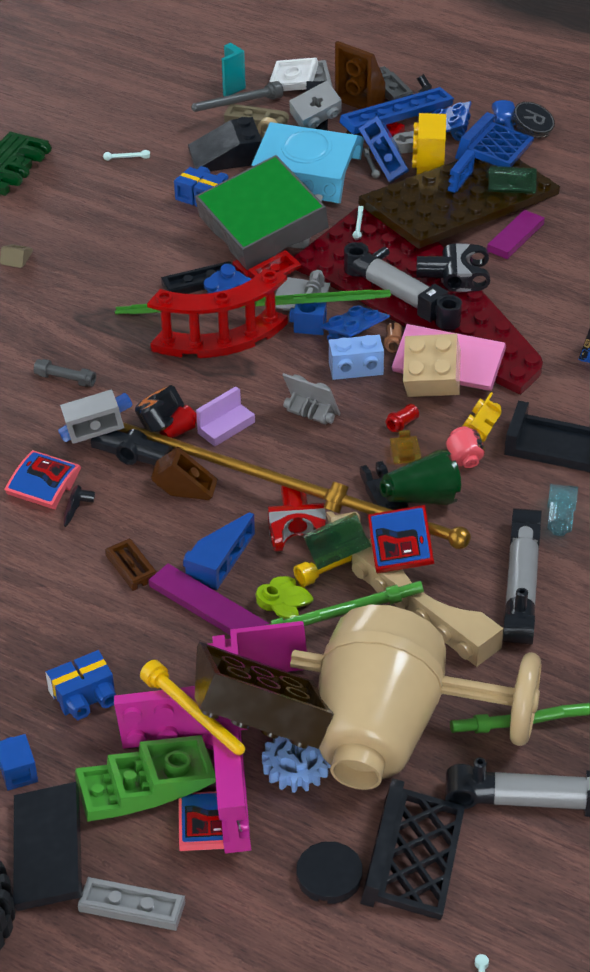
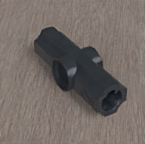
(131, 447)

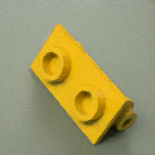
(485, 416)

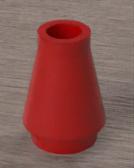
(184, 421)

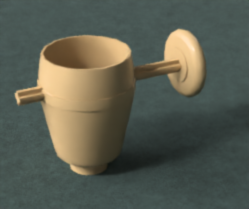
(383, 685)

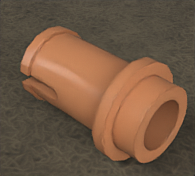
(393, 337)

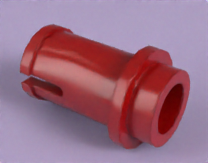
(396, 421)

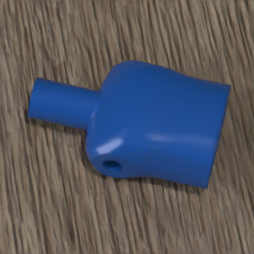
(502, 110)

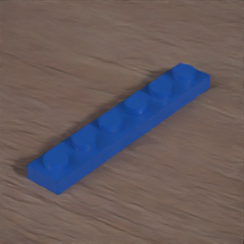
(398, 109)

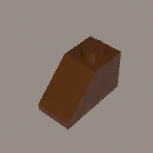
(183, 476)

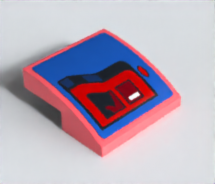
(42, 479)
(199, 822)

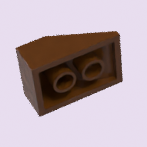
(358, 77)

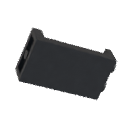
(548, 440)

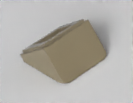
(15, 255)

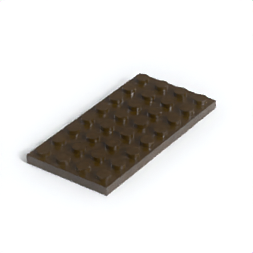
(427, 212)

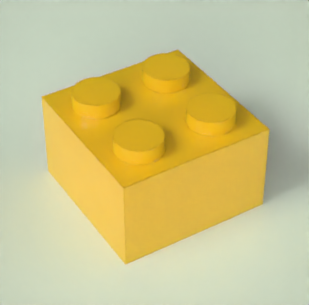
(429, 142)

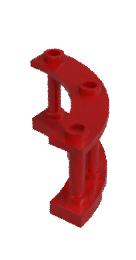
(225, 341)

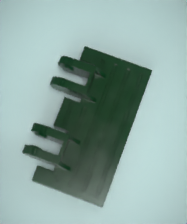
(16, 158)

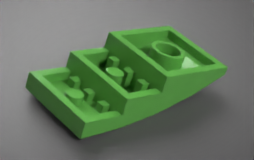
(145, 778)

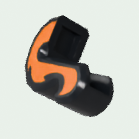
(157, 408)

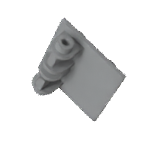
(300, 286)
(310, 399)

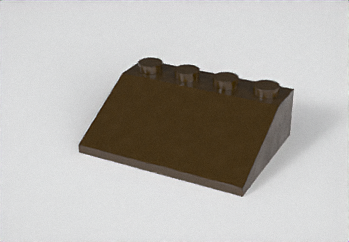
(260, 697)

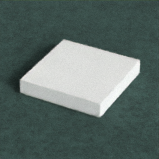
(294, 73)

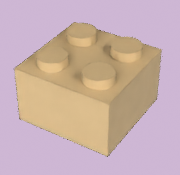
(432, 365)

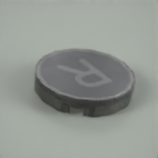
(533, 119)

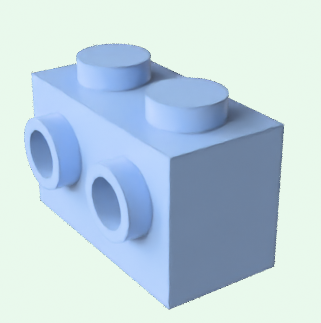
(354, 356)

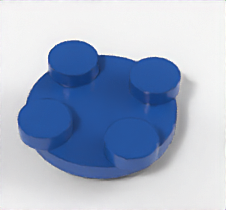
(225, 279)

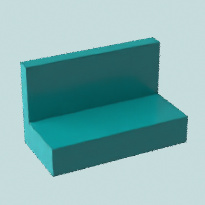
(233, 69)

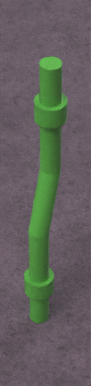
(392, 594)
(483, 723)

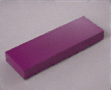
(515, 234)

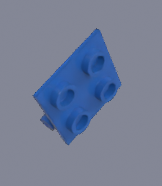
(456, 118)
(353, 322)

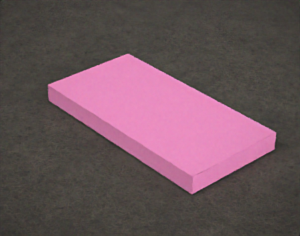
(478, 357)

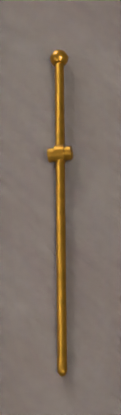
(335, 496)

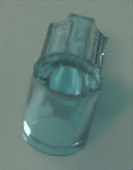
(561, 507)

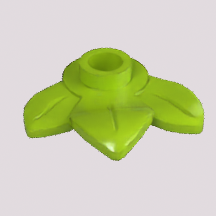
(283, 597)

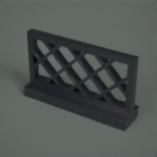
(385, 851)

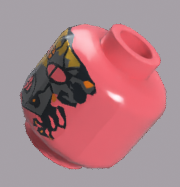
(465, 447)

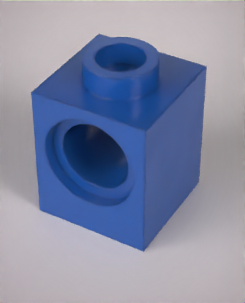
(309, 318)
(17, 762)

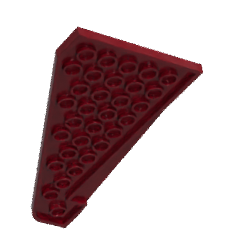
(479, 315)

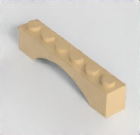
(465, 631)

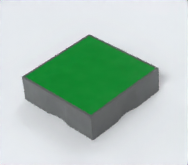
(262, 211)

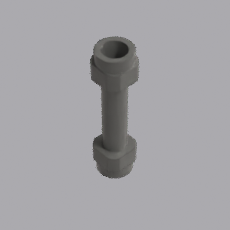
(84, 377)

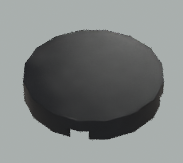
(329, 872)

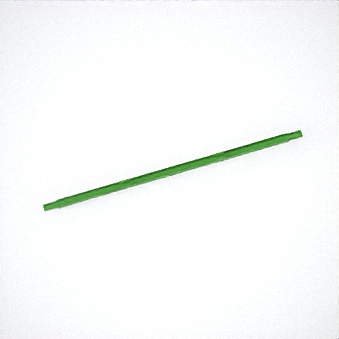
(285, 299)

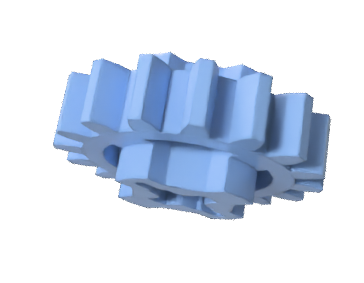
(293, 764)

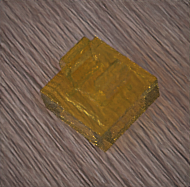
(404, 448)

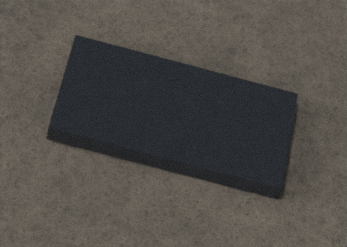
(47, 846)

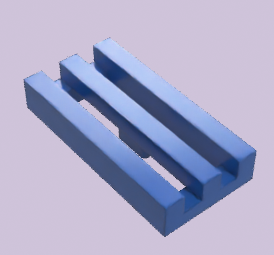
(461, 171)

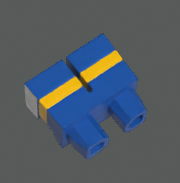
(194, 182)
(82, 685)

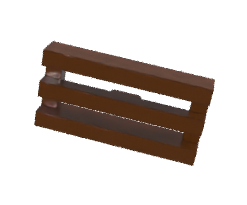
(122, 569)

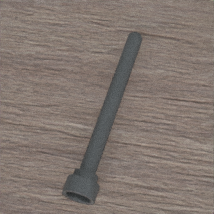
(272, 90)

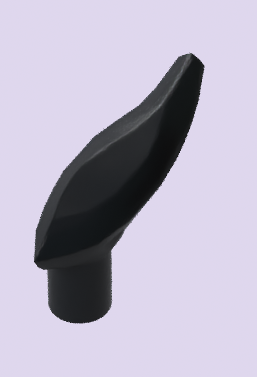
(424, 83)
(76, 496)

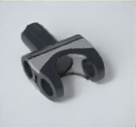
(456, 267)

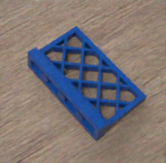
(494, 142)

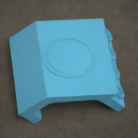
(312, 155)

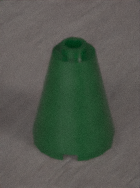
(424, 481)

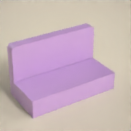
(223, 417)

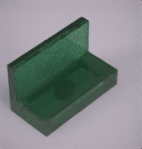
(511, 179)
(336, 540)

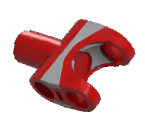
(294, 517)

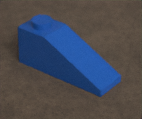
(384, 148)
(218, 552)

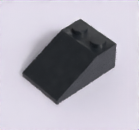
(227, 146)

